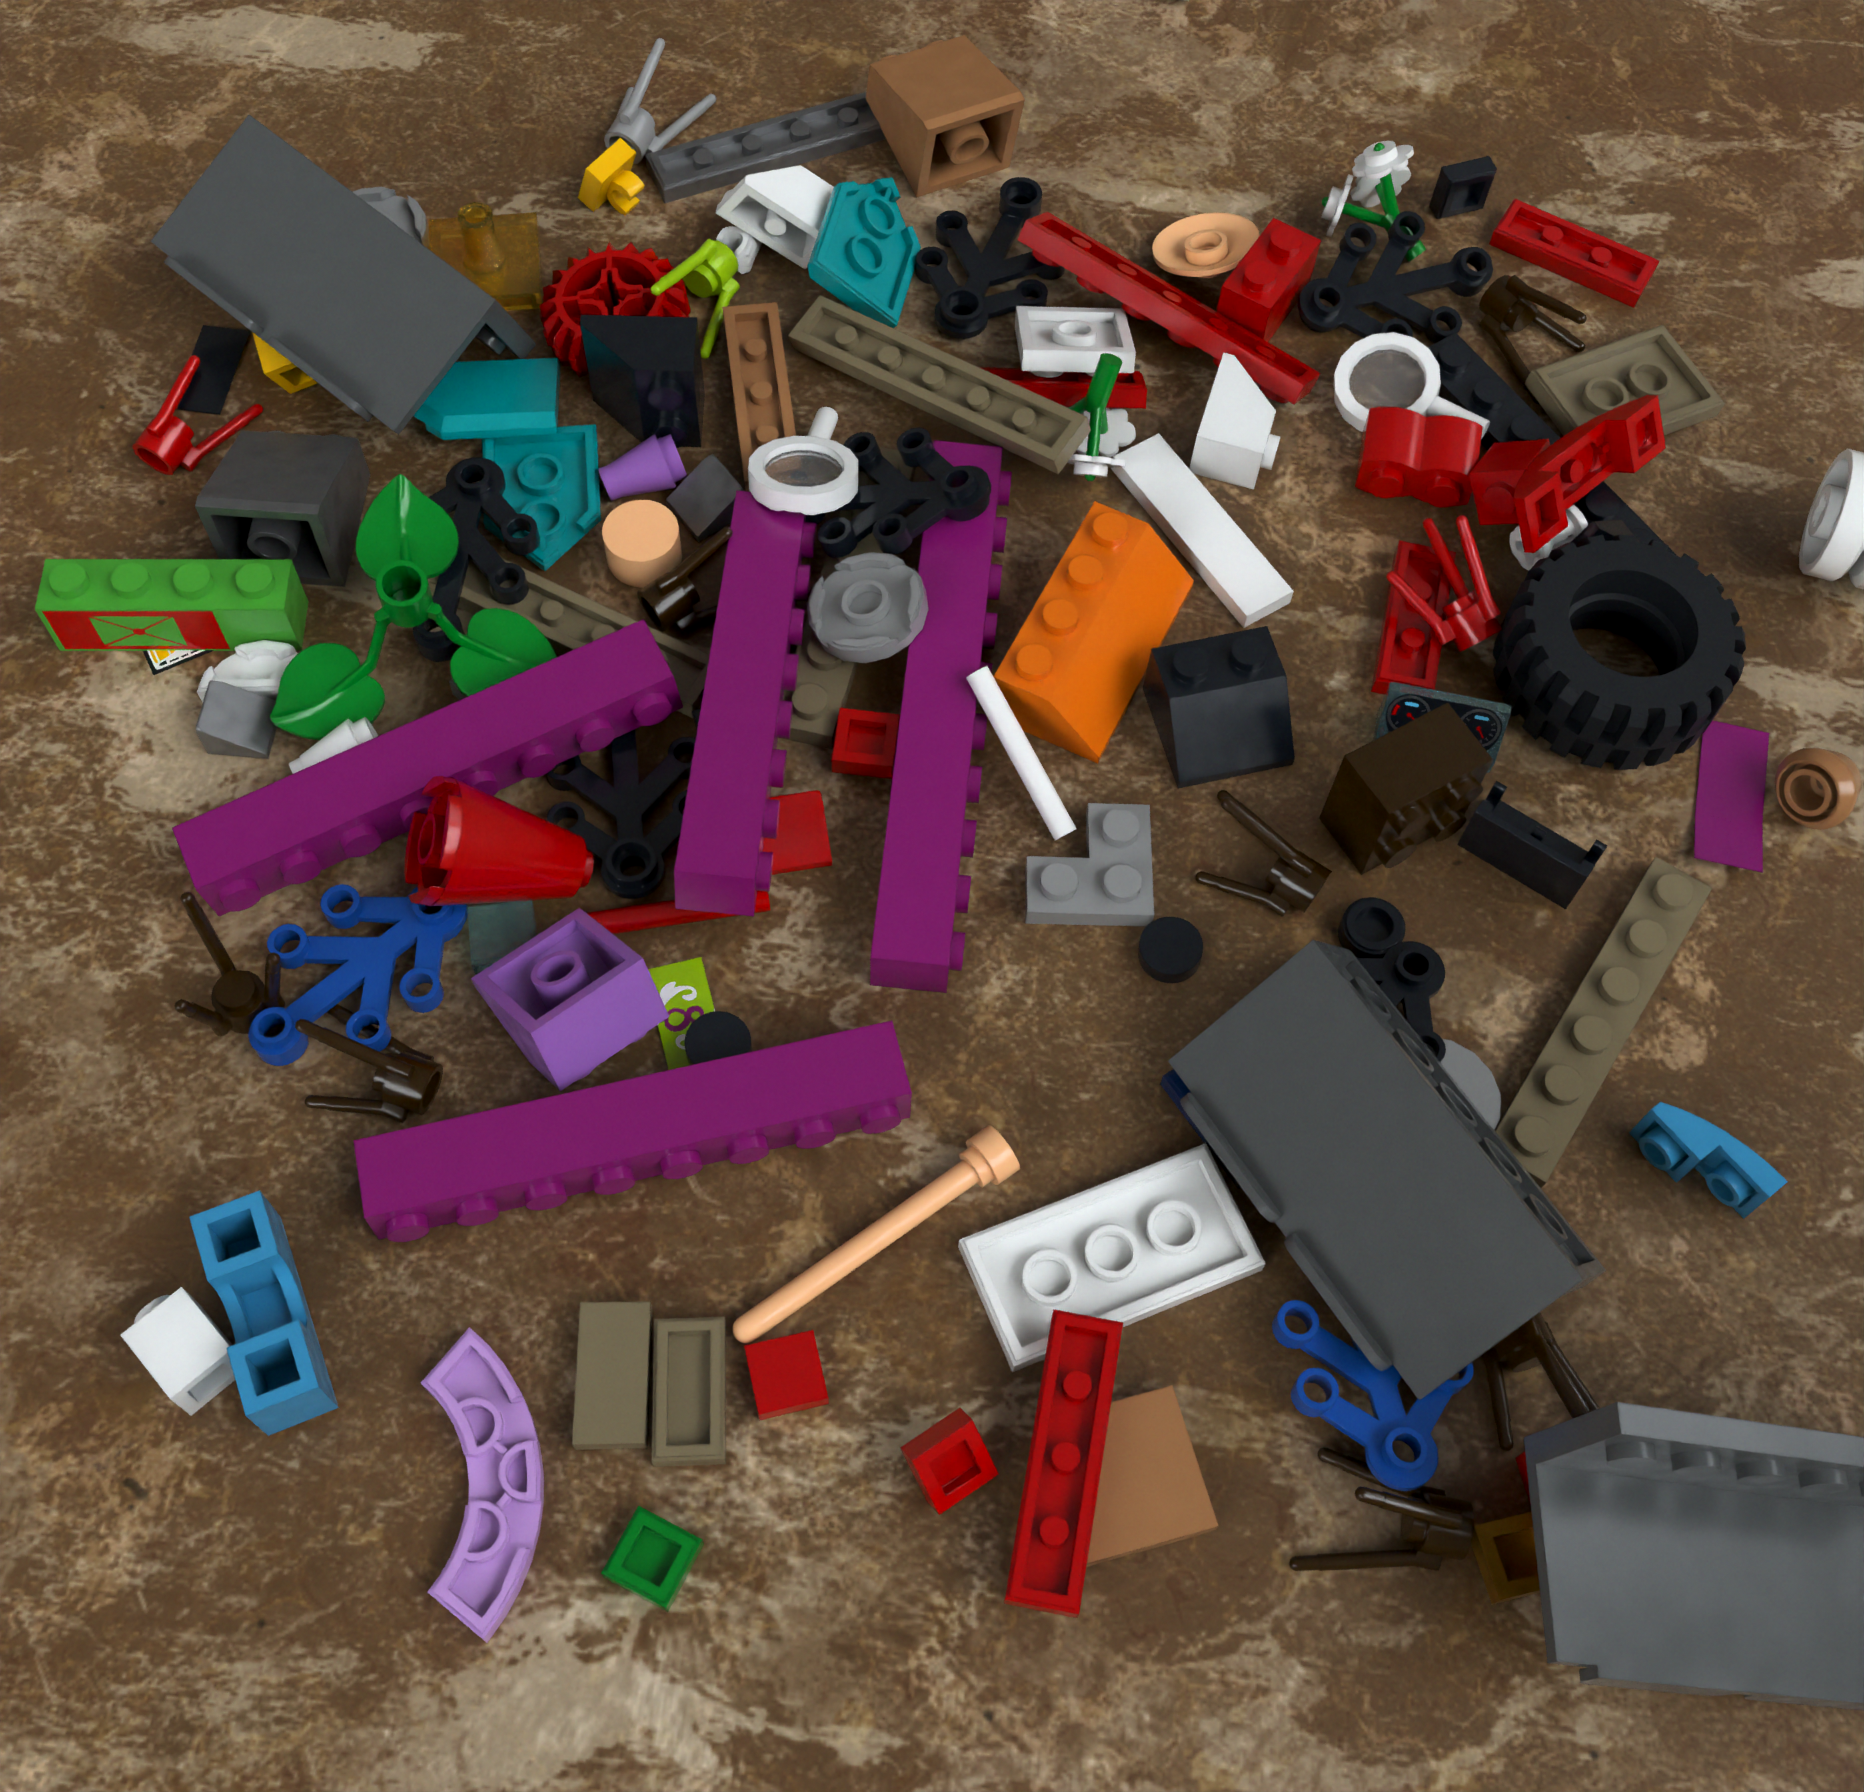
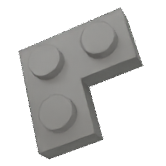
(1108, 885)

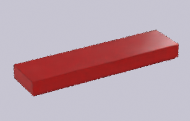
(1064, 1465)

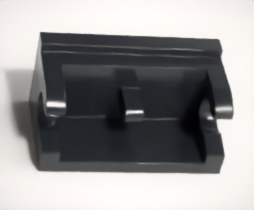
(1528, 849)

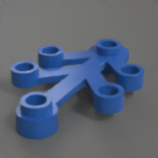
(364, 962)
(1389, 1419)

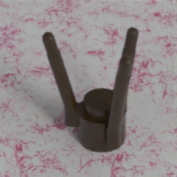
(1513, 306)
(672, 596)
(1294, 874)
(237, 993)
(402, 1076)
(1525, 1349)
(1429, 1520)

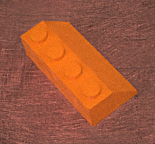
(1093, 632)

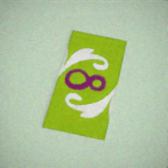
(685, 997)

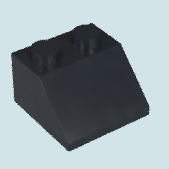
(647, 374)
(1220, 706)

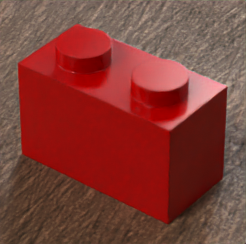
(1269, 279)

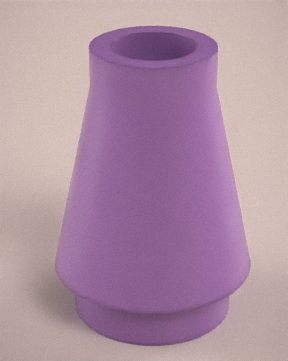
(644, 469)

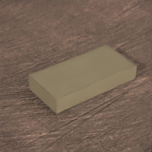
(612, 1375)
(689, 1392)

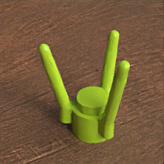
(706, 274)

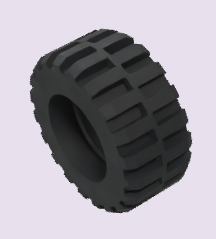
(1645, 597)

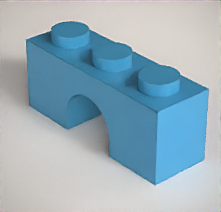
(276, 1344)

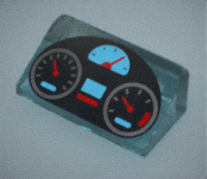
(1407, 702)

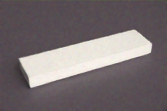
(1202, 531)

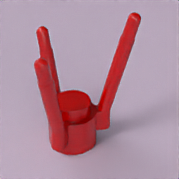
(167, 439)
(1472, 614)

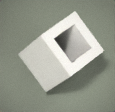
(181, 1349)

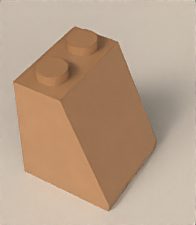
(945, 113)

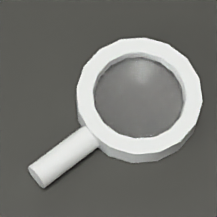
(1392, 373)
(805, 471)

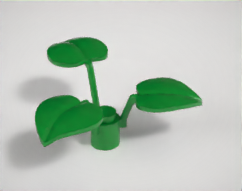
(400, 547)

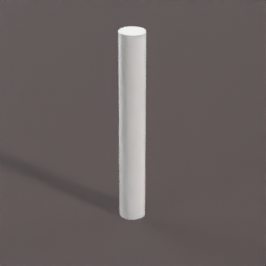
(1021, 753)

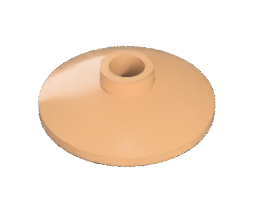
(1204, 244)

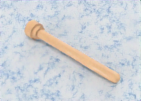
(984, 1161)

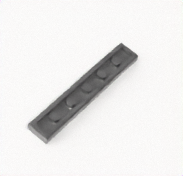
(763, 147)

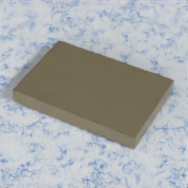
(1621, 372)

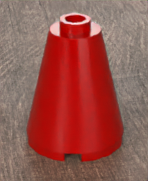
(489, 851)

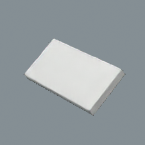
(1111, 1252)

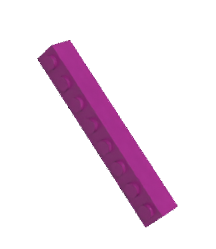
(744, 712)
(373, 789)
(631, 1132)

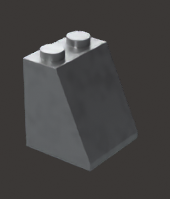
(288, 501)

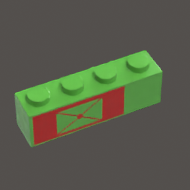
(171, 603)

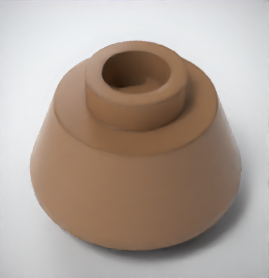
(1817, 787)

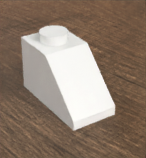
(780, 210)
(1235, 429)

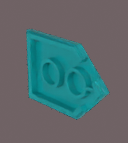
(866, 250)
(495, 400)
(551, 482)

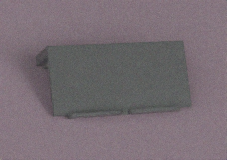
(328, 278)
(1377, 1169)
(1701, 1554)

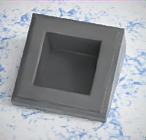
(705, 498)
(235, 722)

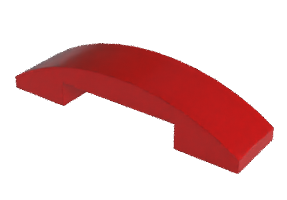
(1582, 459)

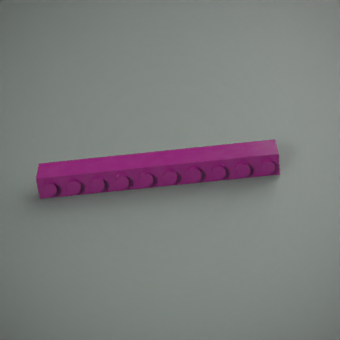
(935, 743)

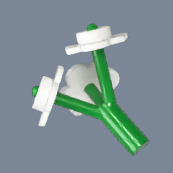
(1379, 180)
(1107, 427)

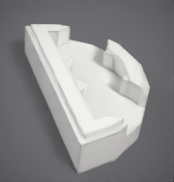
(253, 668)

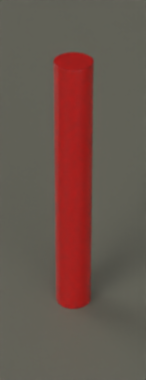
(661, 915)

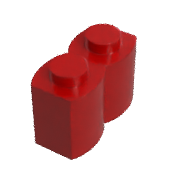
(1418, 456)

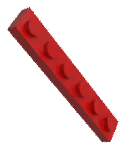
(1152, 298)

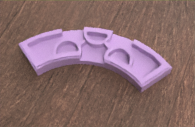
(504, 1484)

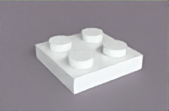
(1071, 339)

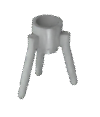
(637, 125)

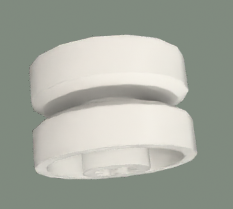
(1835, 523)

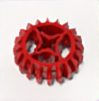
(605, 285)

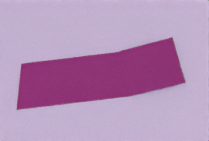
(1731, 796)

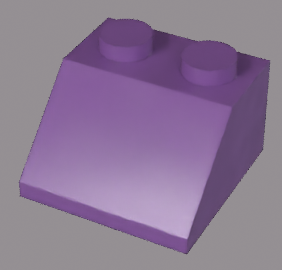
(572, 997)

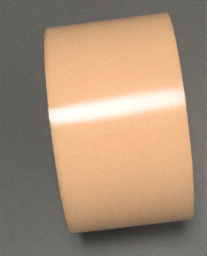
(641, 542)

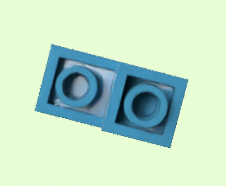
(1682, 1141)

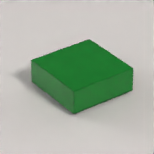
(652, 1558)

